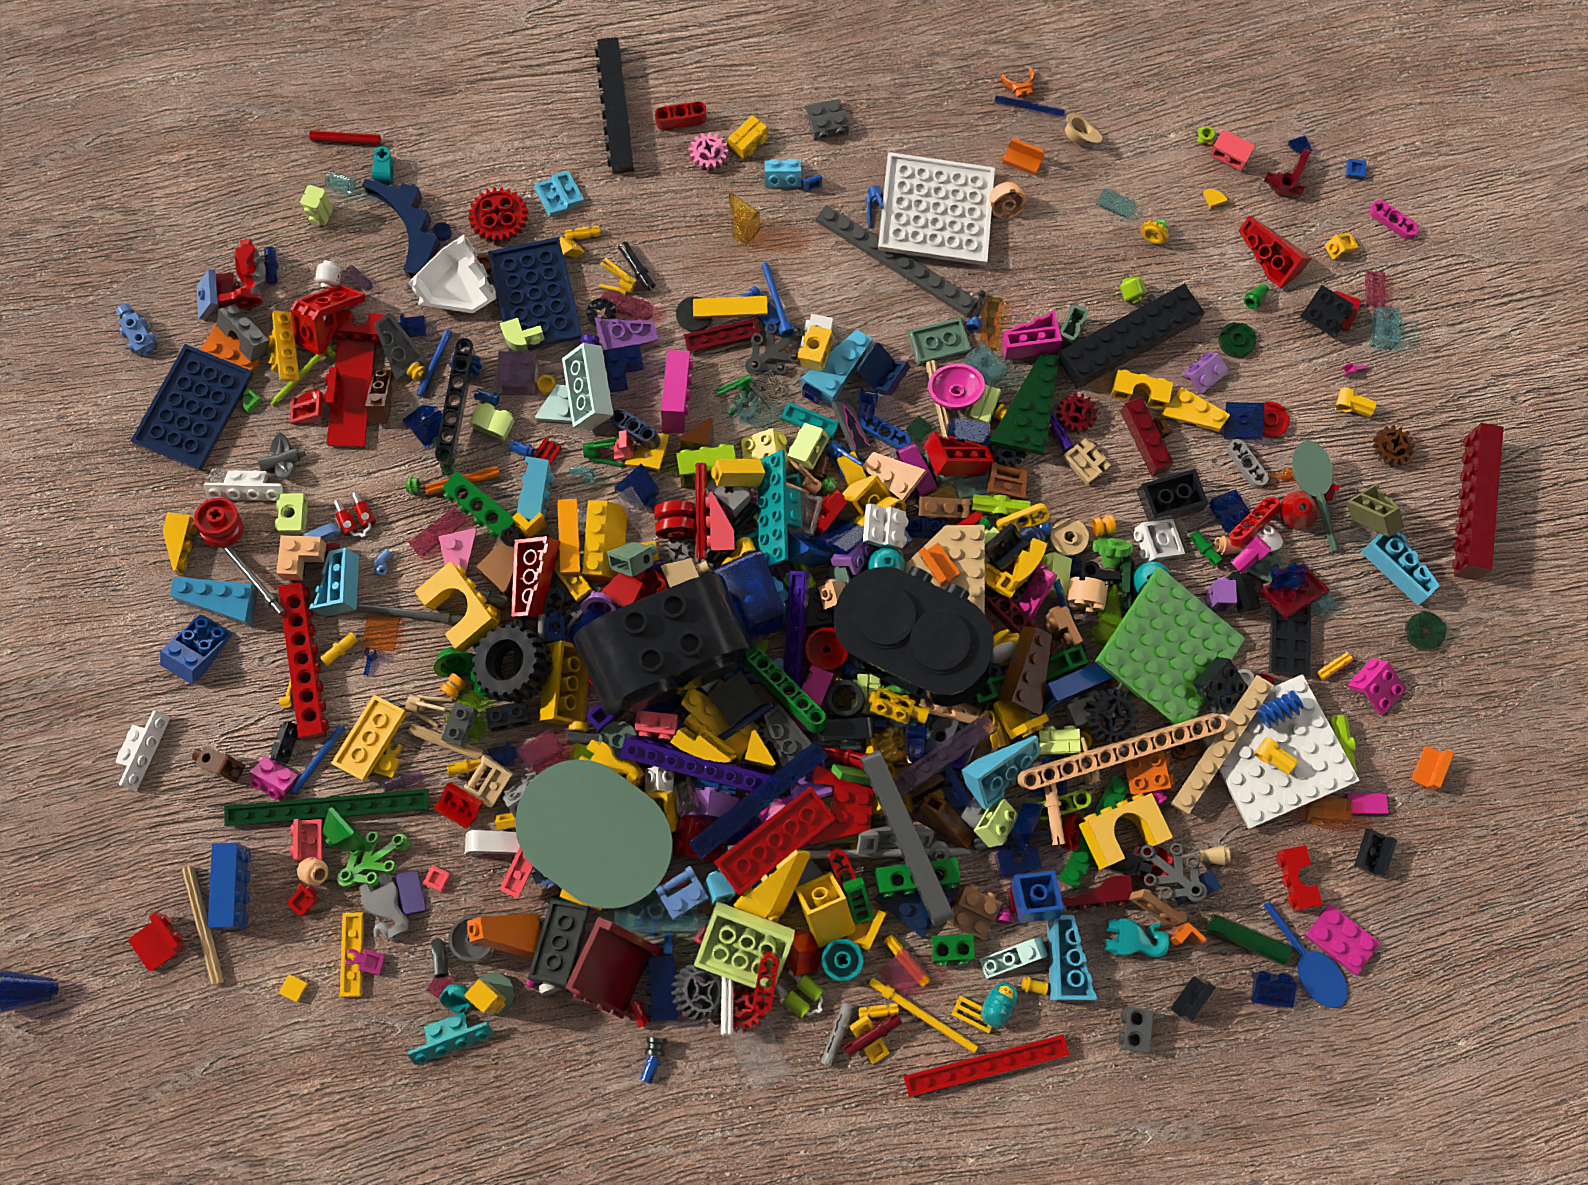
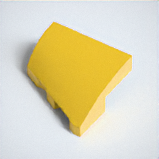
(652, 458)

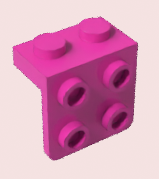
(1379, 684)

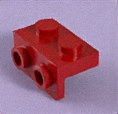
(458, 805)

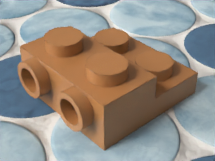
(1061, 624)
(974, 911)

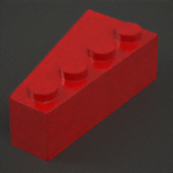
(532, 575)

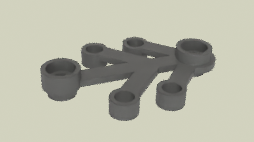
(771, 351)
(1175, 875)

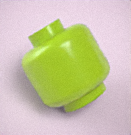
(1133, 289)

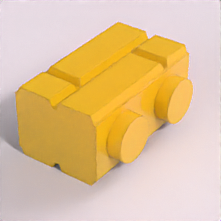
(748, 137)

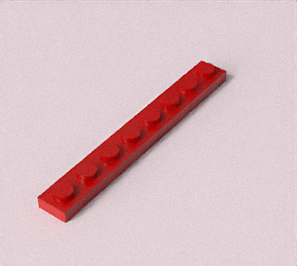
(986, 1065)

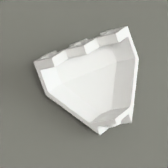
(454, 279)

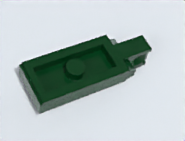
(1126, 584)

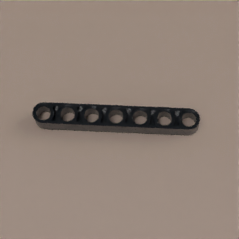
(455, 411)

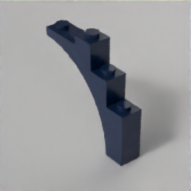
(405, 203)

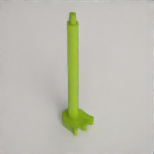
(302, 373)

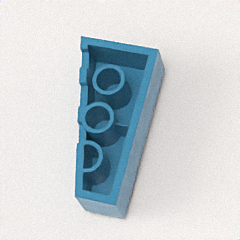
(221, 598)

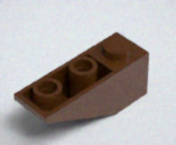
(379, 397)
(944, 820)

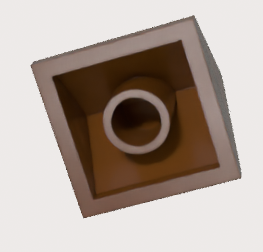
(698, 436)

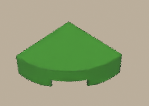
(250, 400)

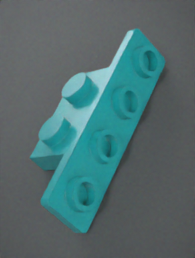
(449, 1036)

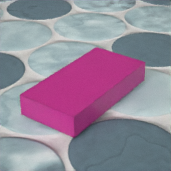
(1368, 803)

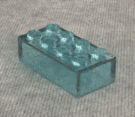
(652, 917)

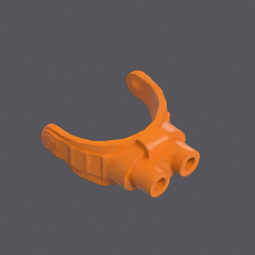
(1020, 89)

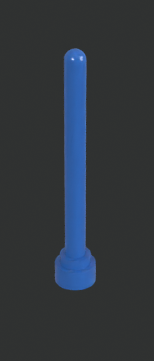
(786, 328)

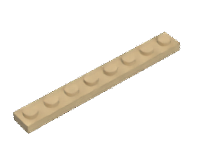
(1222, 745)

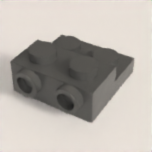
(827, 119)

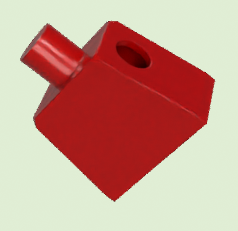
(626, 589)

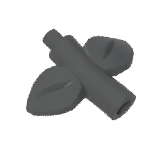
(281, 457)

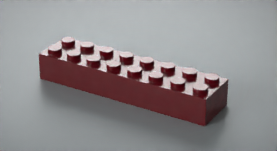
(1478, 502)

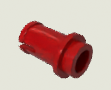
(638, 1013)

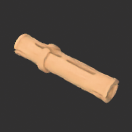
(1054, 814)

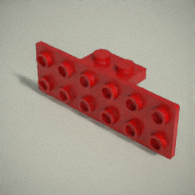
(348, 392)

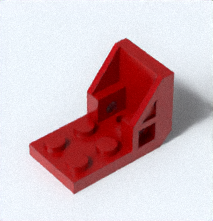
(308, 312)

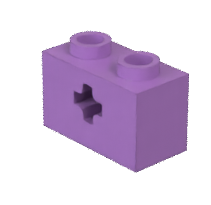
(1222, 595)

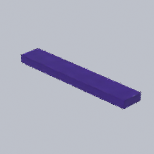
(796, 626)

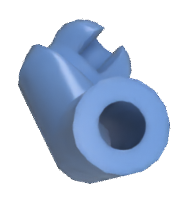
(380, 566)

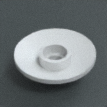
(1271, 537)

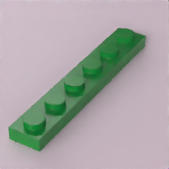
(1082, 857)

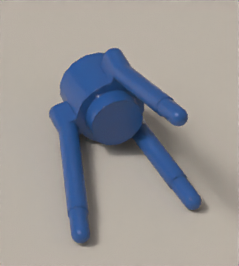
(875, 197)
(837, 450)

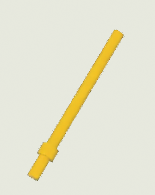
(888, 992)

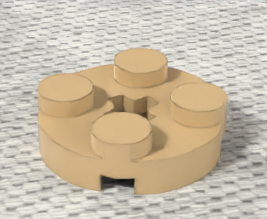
(1069, 527)

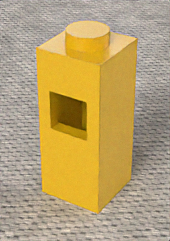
(738, 472)

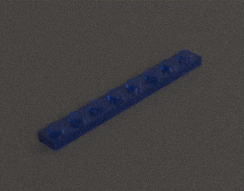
(758, 799)

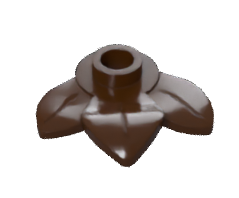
(1189, 748)

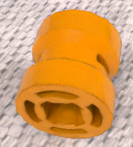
(1103, 525)
(450, 689)

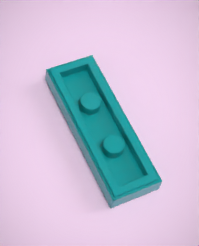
(798, 416)

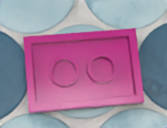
(1342, 939)

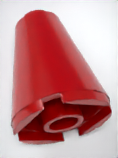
(1292, 515)

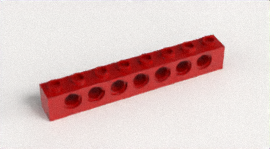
(288, 596)

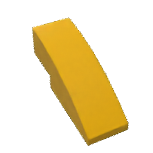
(1027, 563)
(701, 746)

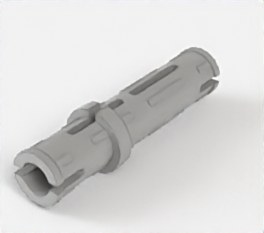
(837, 1034)

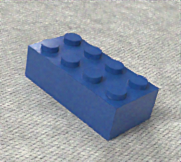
(229, 887)

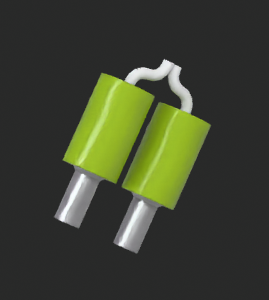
(795, 1002)

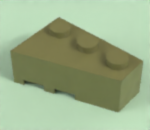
(1376, 511)

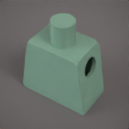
(632, 558)

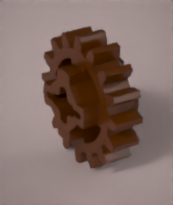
(1402, 445)

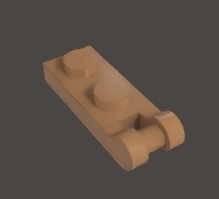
(944, 507)
(1157, 907)

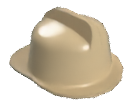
(1080, 130)

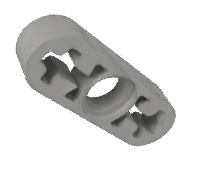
(1249, 456)

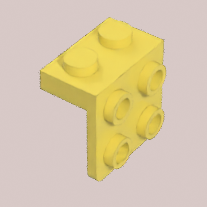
(764, 444)

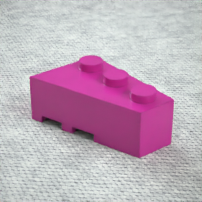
(816, 688)

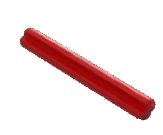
(345, 137)

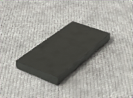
(559, 943)

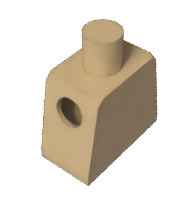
(684, 570)

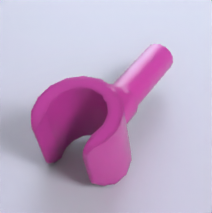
(1350, 369)

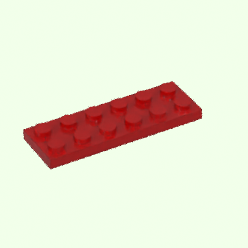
(774, 840)

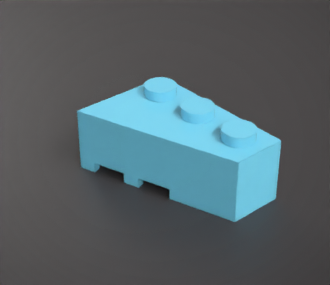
(535, 488)
(339, 584)

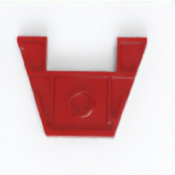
(849, 806)

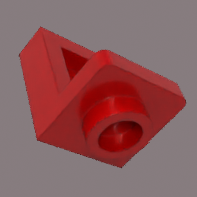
(303, 899)

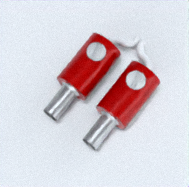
(363, 513)

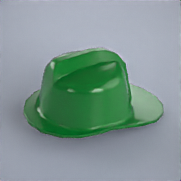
(453, 661)

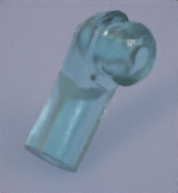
(586, 472)

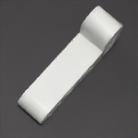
(491, 842)

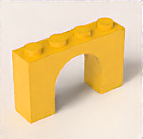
(478, 618)
(1100, 829)

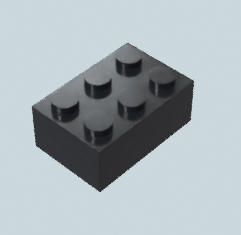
(1172, 496)

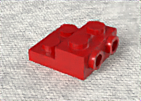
(830, 508)

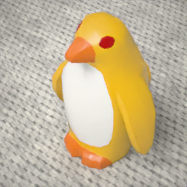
(1004, 646)

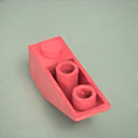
(721, 531)

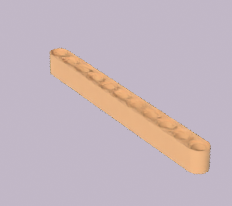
(1131, 751)

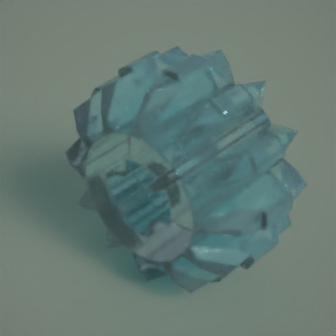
(739, 406)

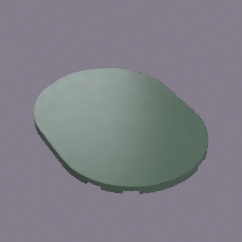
(594, 833)

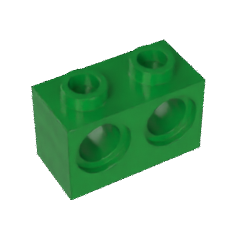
(952, 942)

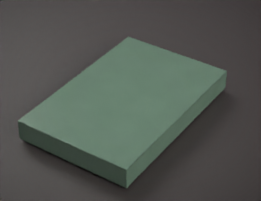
(939, 341)

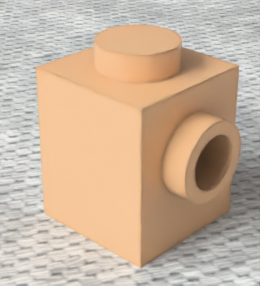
(830, 593)

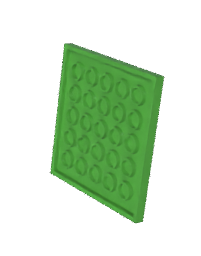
(1166, 647)

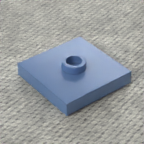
(206, 294)

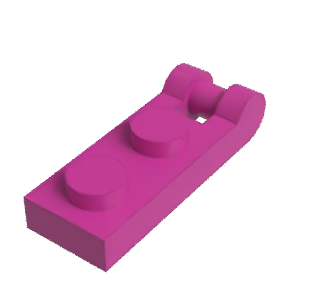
(1037, 591)

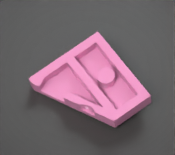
(458, 547)

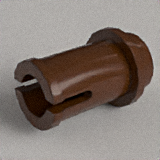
(821, 468)

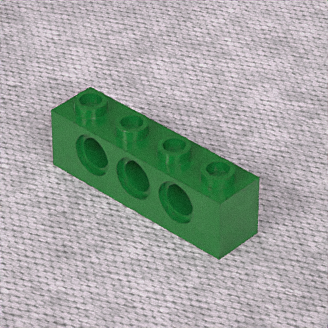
(457, 484)
(884, 876)

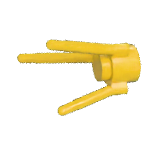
(626, 281)

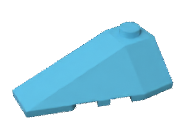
(996, 771)

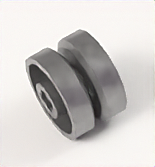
(461, 945)

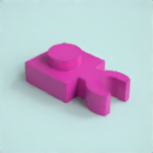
(368, 962)

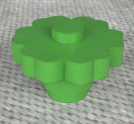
(1112, 550)

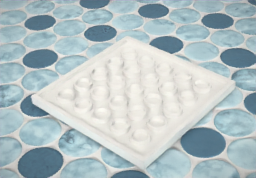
(936, 209)
(1264, 790)

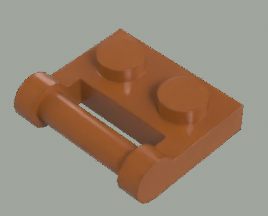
(1005, 485)

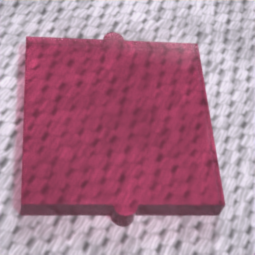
(903, 972)

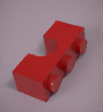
(347, 328)
(1300, 895)

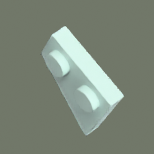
(556, 407)

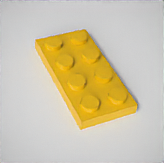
(369, 738)

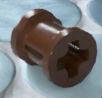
(1162, 426)

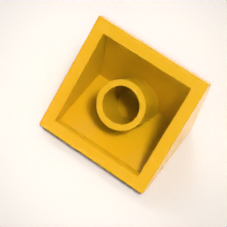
(758, 755)

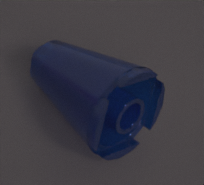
(24, 990)

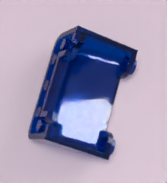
(753, 593)

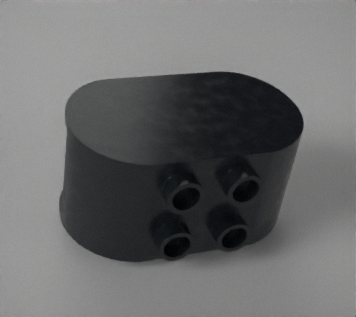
(916, 634)
(664, 645)

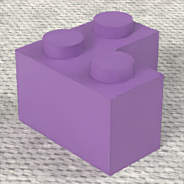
(712, 803)

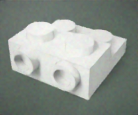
(885, 527)
(1158, 540)

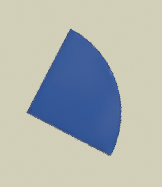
(668, 944)

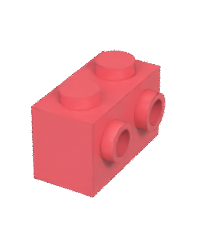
(1232, 150)
(656, 725)

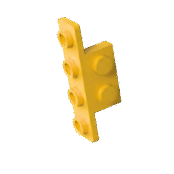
(282, 347)

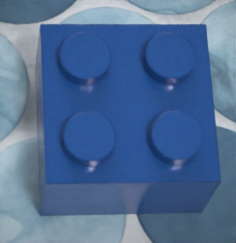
(1037, 896)

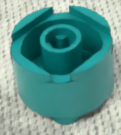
(841, 948)

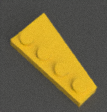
(707, 713)

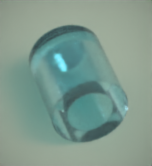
(340, 182)

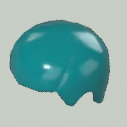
(454, 998)

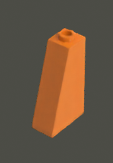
(507, 933)

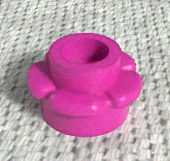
(1004, 916)

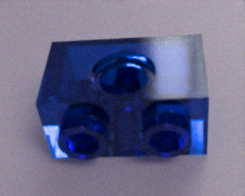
(1008, 868)

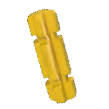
(583, 233)
(1335, 665)
(878, 1011)

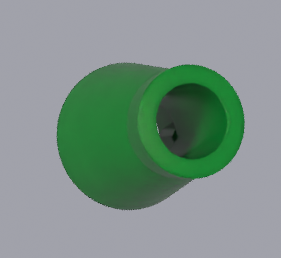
(1255, 297)

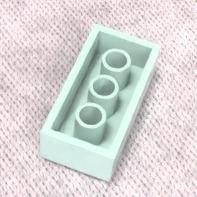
(587, 386)

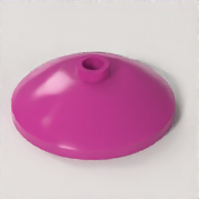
(956, 386)

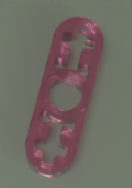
(630, 312)

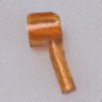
(1286, 475)

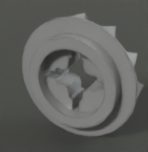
(687, 550)

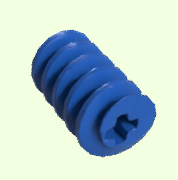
(1280, 708)

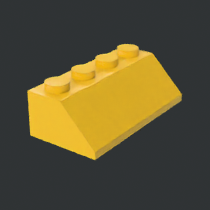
(604, 531)
(567, 686)

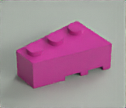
(1032, 338)

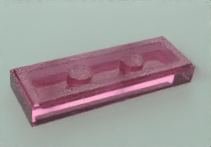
(429, 539)

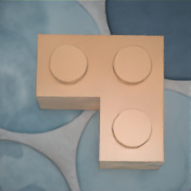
(296, 551)

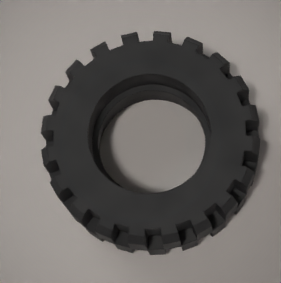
(490, 657)

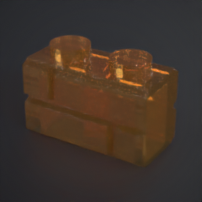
(1329, 811)

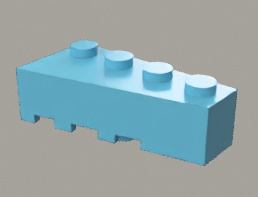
(1401, 566)

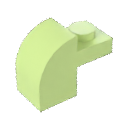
(519, 339)

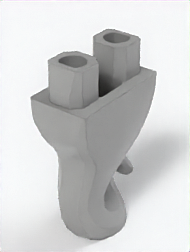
(385, 904)

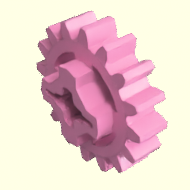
(714, 146)

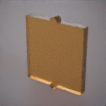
(380, 632)

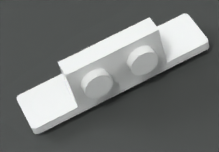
(244, 486)
(140, 748)

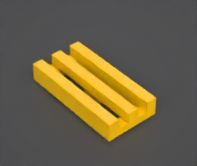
(957, 1006)

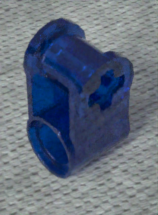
(867, 404)
(916, 739)

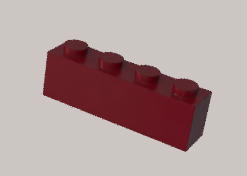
(1146, 436)

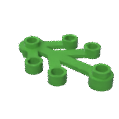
(370, 861)

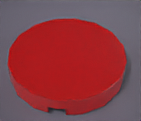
(1275, 420)

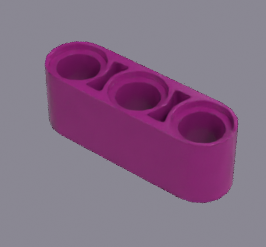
(912, 456)

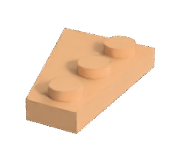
(894, 474)

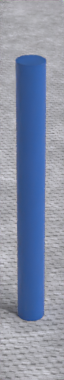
(434, 363)
(317, 759)

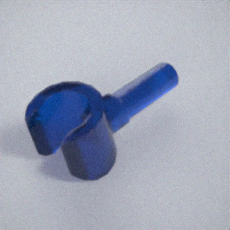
(370, 658)

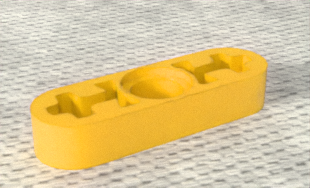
(1025, 513)

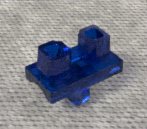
(1290, 577)

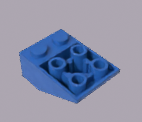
(194, 649)

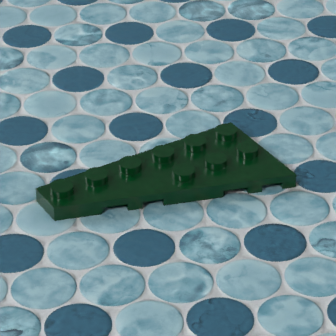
(1028, 416)

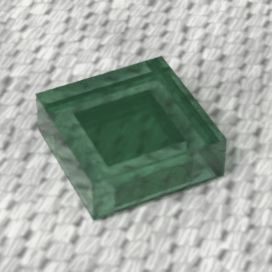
(918, 428)

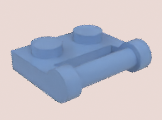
(685, 898)

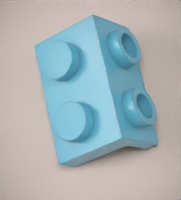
(782, 173)

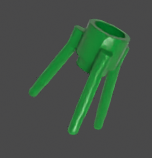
(741, 384)
(592, 449)

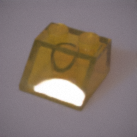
(743, 219)

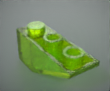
(1108, 619)

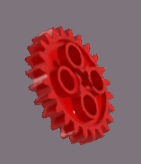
(496, 201)

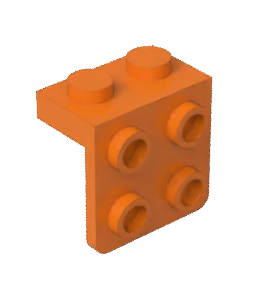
(1149, 773)

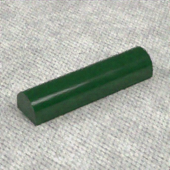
(1248, 939)

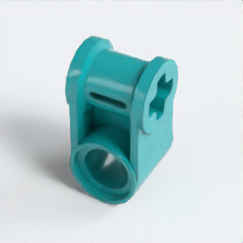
(383, 165)

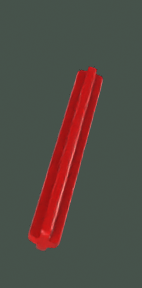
(701, 510)

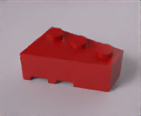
(957, 457)

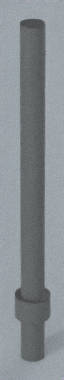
(269, 598)
(444, 617)

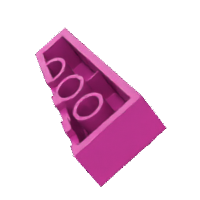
(676, 391)

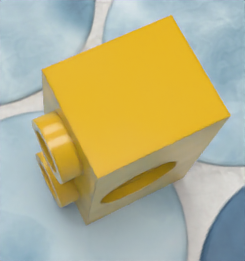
(816, 358)

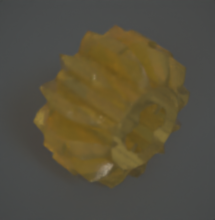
(892, 744)

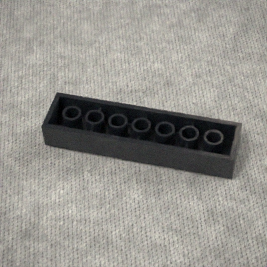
(1130, 336)

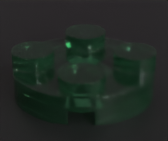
(1436, 628)

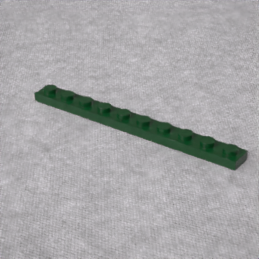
(318, 807)

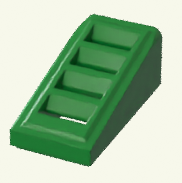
(854, 888)

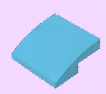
(558, 193)

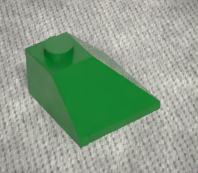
(342, 833)

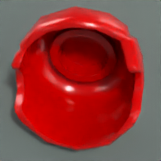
(655, 582)

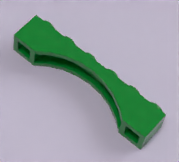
(1058, 665)

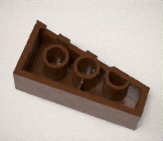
(1027, 672)

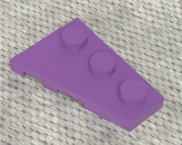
(622, 333)

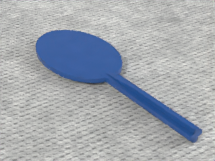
(1315, 970)

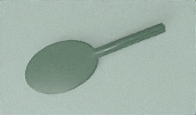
(1314, 476)

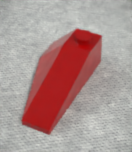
(1274, 253)

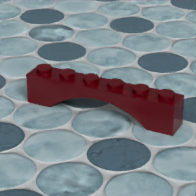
(1113, 890)

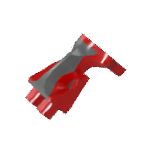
(252, 273)

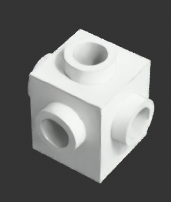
(659, 779)

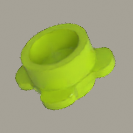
(1209, 132)

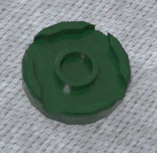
(1237, 340)

